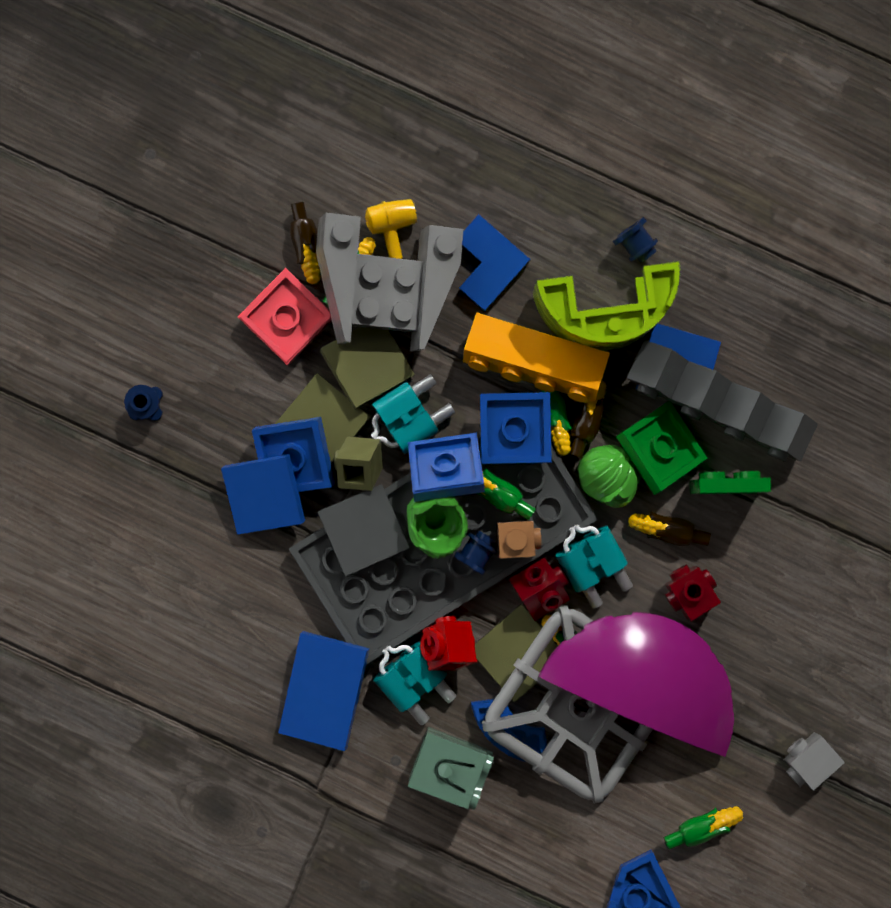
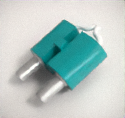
(406, 416)
(591, 560)
(409, 679)

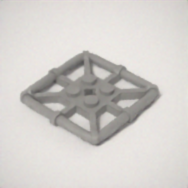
(557, 712)

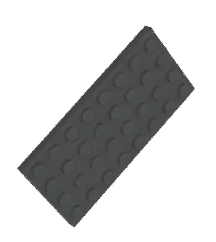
(410, 588)

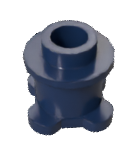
(637, 241)
(152, 408)
(477, 551)

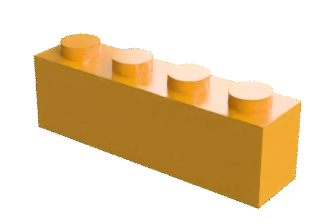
(535, 358)

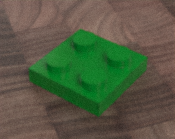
(661, 447)
(742, 483)

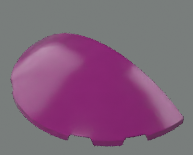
(650, 674)

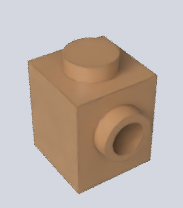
(518, 539)

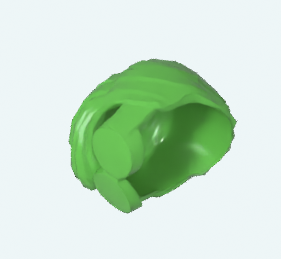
(608, 475)
(436, 525)

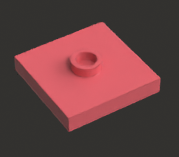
(286, 316)

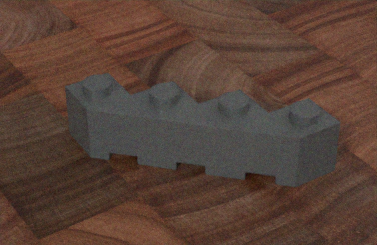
(714, 397)

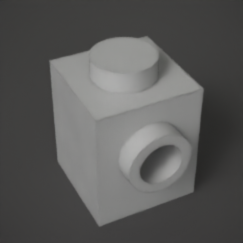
(812, 761)

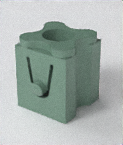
(450, 769)

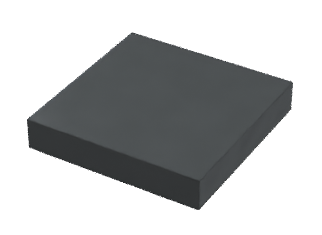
(363, 530)

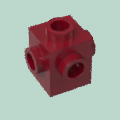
(541, 588)
(703, 597)

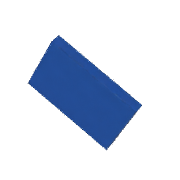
(323, 690)

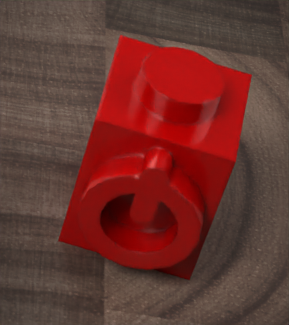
(448, 644)

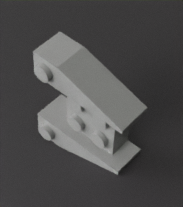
(385, 290)

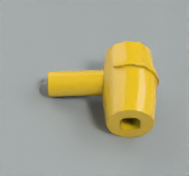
(387, 219)

